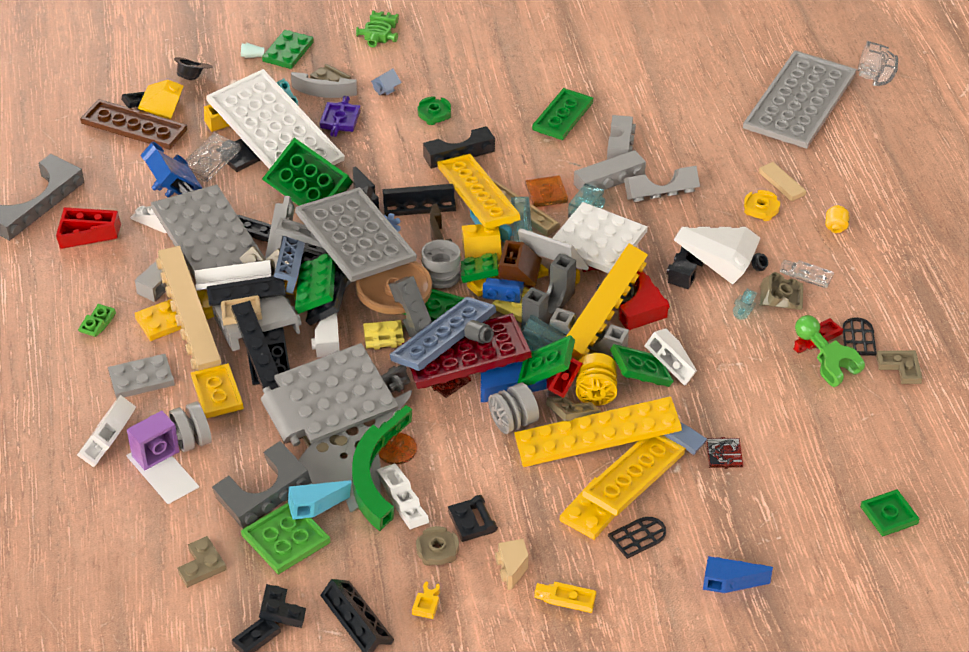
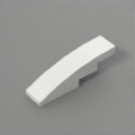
(402, 496)

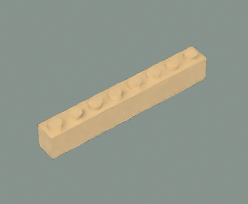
(188, 309)

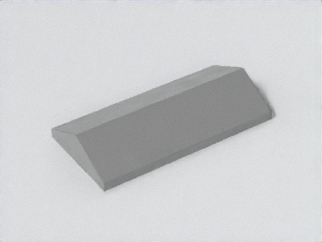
(550, 247)

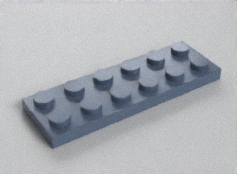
(441, 333)

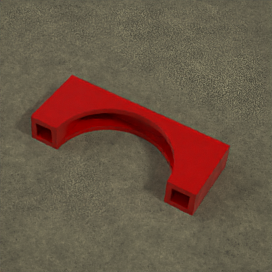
(646, 305)

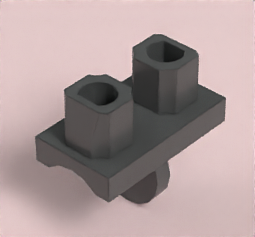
(396, 378)

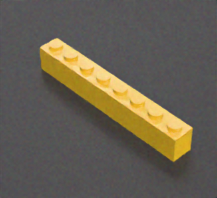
(605, 299)

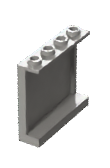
(275, 314)

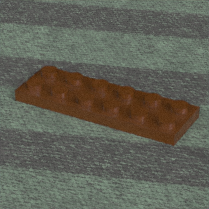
(133, 124)

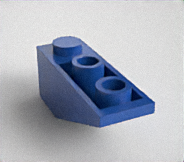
(732, 575)

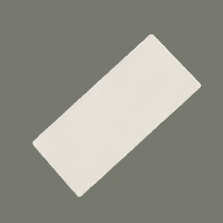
(167, 478)

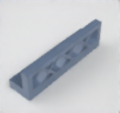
(294, 260)

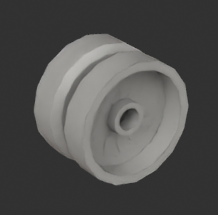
(190, 426)

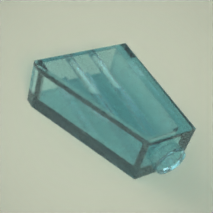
(523, 207)
(540, 333)

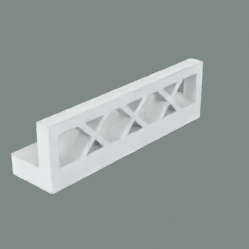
(232, 273)

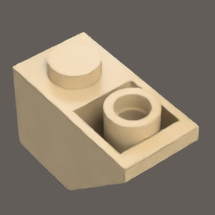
(513, 561)

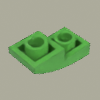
(98, 321)

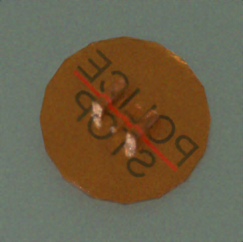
(399, 449)

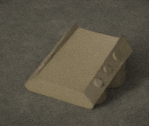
(781, 292)

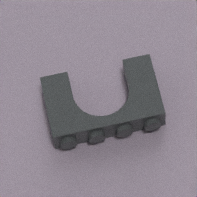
(559, 292)
(250, 507)

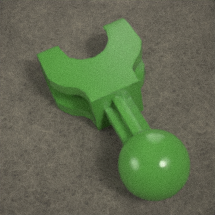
(831, 355)

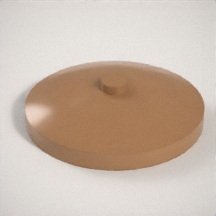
(376, 293)

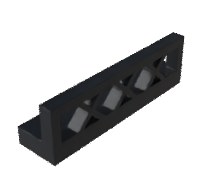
(418, 197)
(262, 287)
(355, 615)

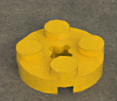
(753, 205)

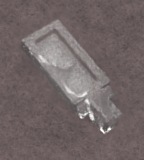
(807, 273)

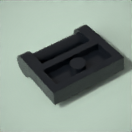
(466, 522)

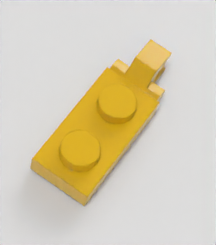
(566, 596)

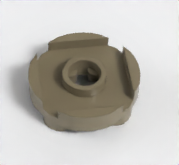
(437, 556)

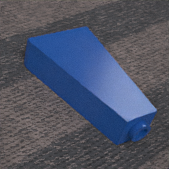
(504, 377)

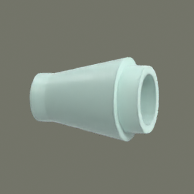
(251, 51)

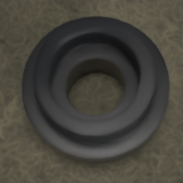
(759, 262)

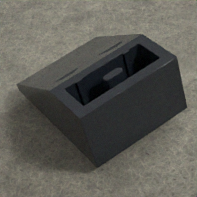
(277, 345)

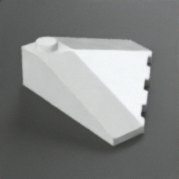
(721, 248)

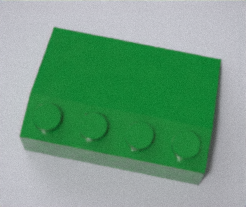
(305, 175)

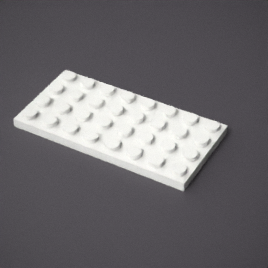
(269, 119)

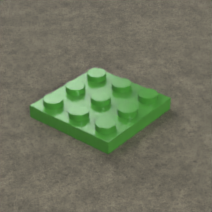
(283, 539)

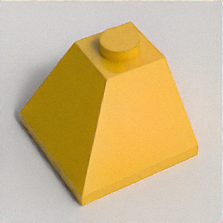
(161, 98)

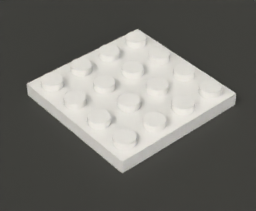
(599, 235)

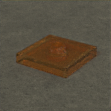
(546, 191)

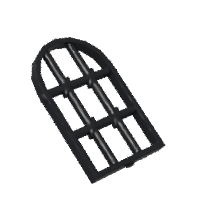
(853, 331)
(636, 542)

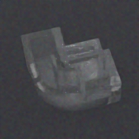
(877, 64)

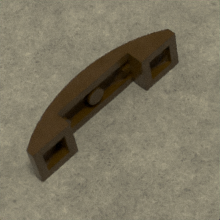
(436, 223)

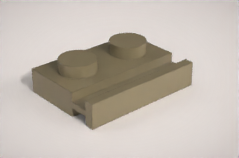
(329, 73)

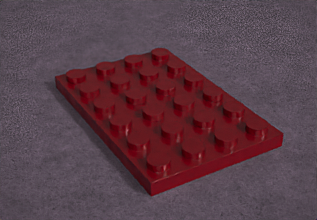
(471, 357)

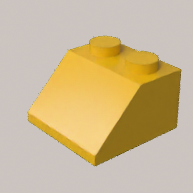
(479, 241)

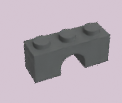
(408, 295)

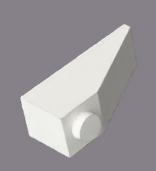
(326, 337)
(671, 355)

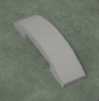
(323, 88)

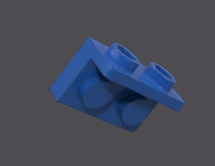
(503, 290)

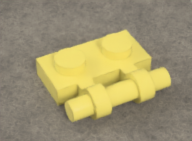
(383, 334)

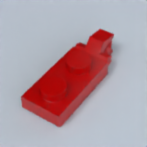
(828, 330)

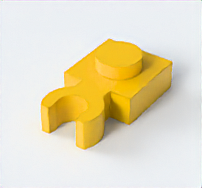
(427, 603)

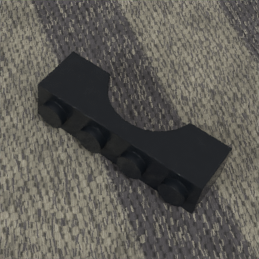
(479, 143)

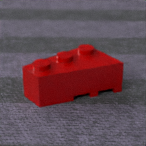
(87, 226)

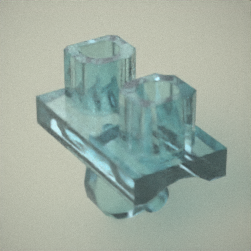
(744, 304)

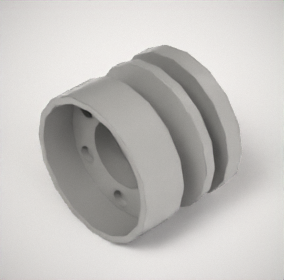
(442, 262)
(513, 408)

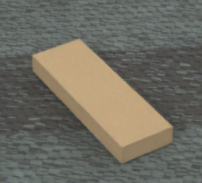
(782, 181)

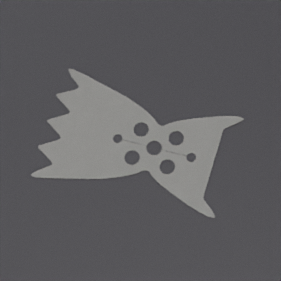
(330, 467)

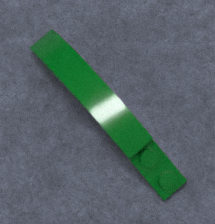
(369, 500)

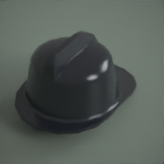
(189, 69)

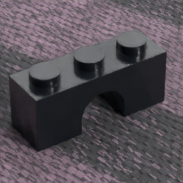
(683, 270)

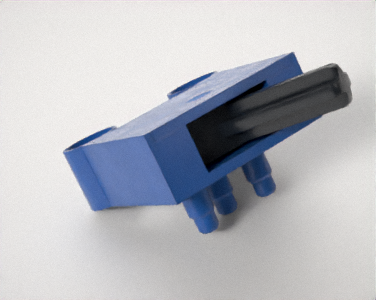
(169, 172)

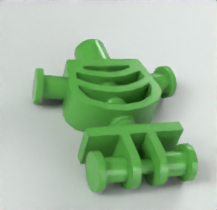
(379, 28)

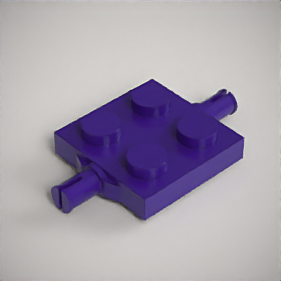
(340, 116)

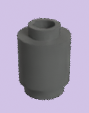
(478, 332)

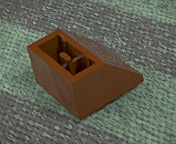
(519, 263)

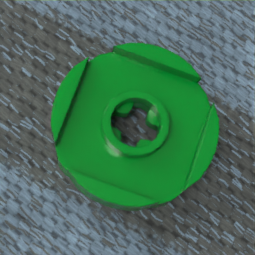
(440, 112)

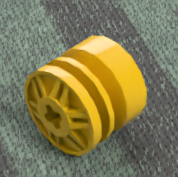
(597, 379)

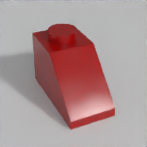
(562, 381)

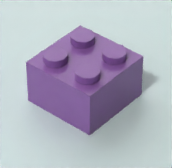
(153, 440)

